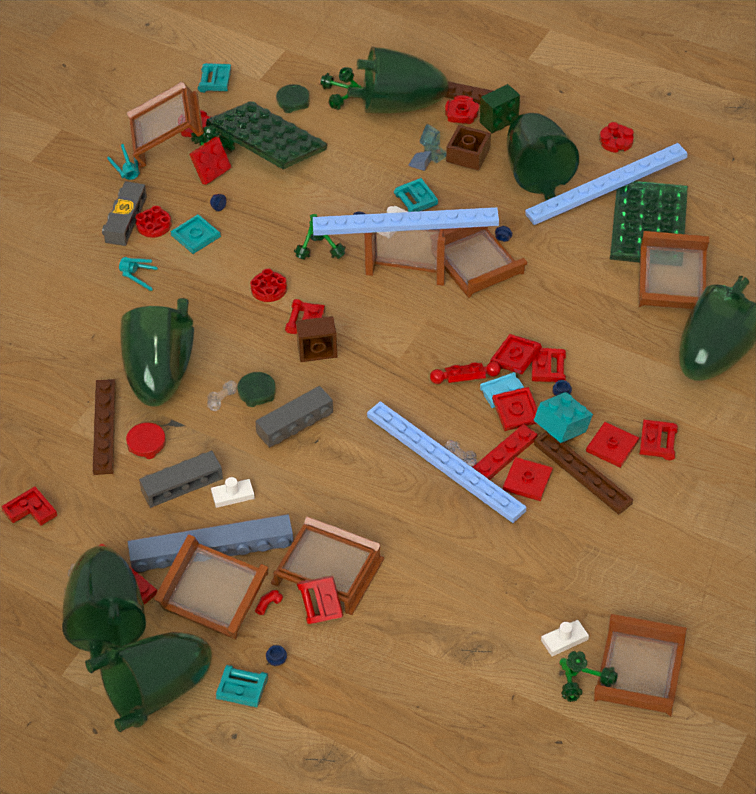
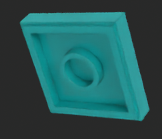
(195, 234)

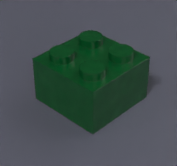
(499, 108)

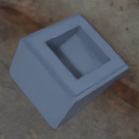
(421, 160)

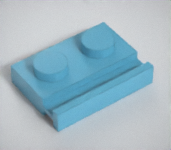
(500, 385)

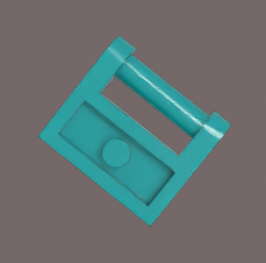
(219, 80)
(421, 194)
(241, 691)

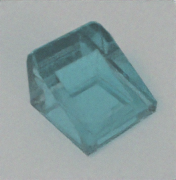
(430, 136)
(437, 153)

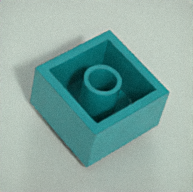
(563, 417)

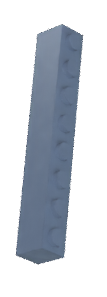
(228, 539)

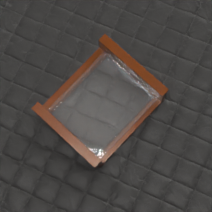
(164, 118)
(407, 249)
(478, 259)
(672, 269)
(328, 551)
(210, 587)
(646, 661)

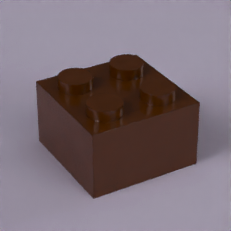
(468, 147)
(316, 339)

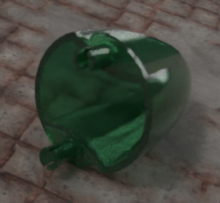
(398, 82)
(540, 154)
(717, 331)
(156, 350)
(102, 602)
(150, 673)

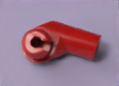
(266, 599)

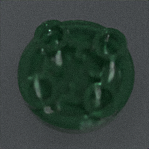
(293, 98)
(256, 388)

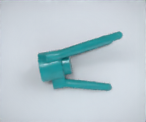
(129, 171)
(130, 266)

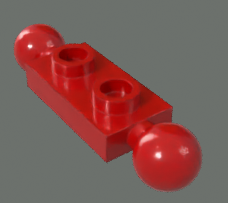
(465, 372)

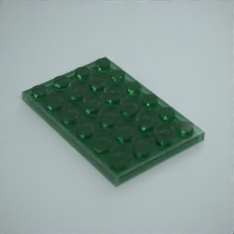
(267, 134)
(645, 208)

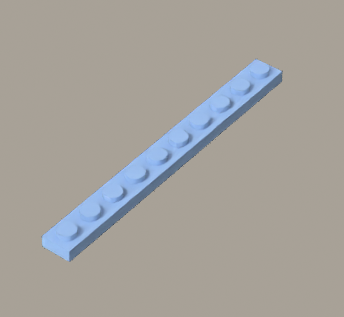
(605, 184)
(405, 221)
(447, 462)

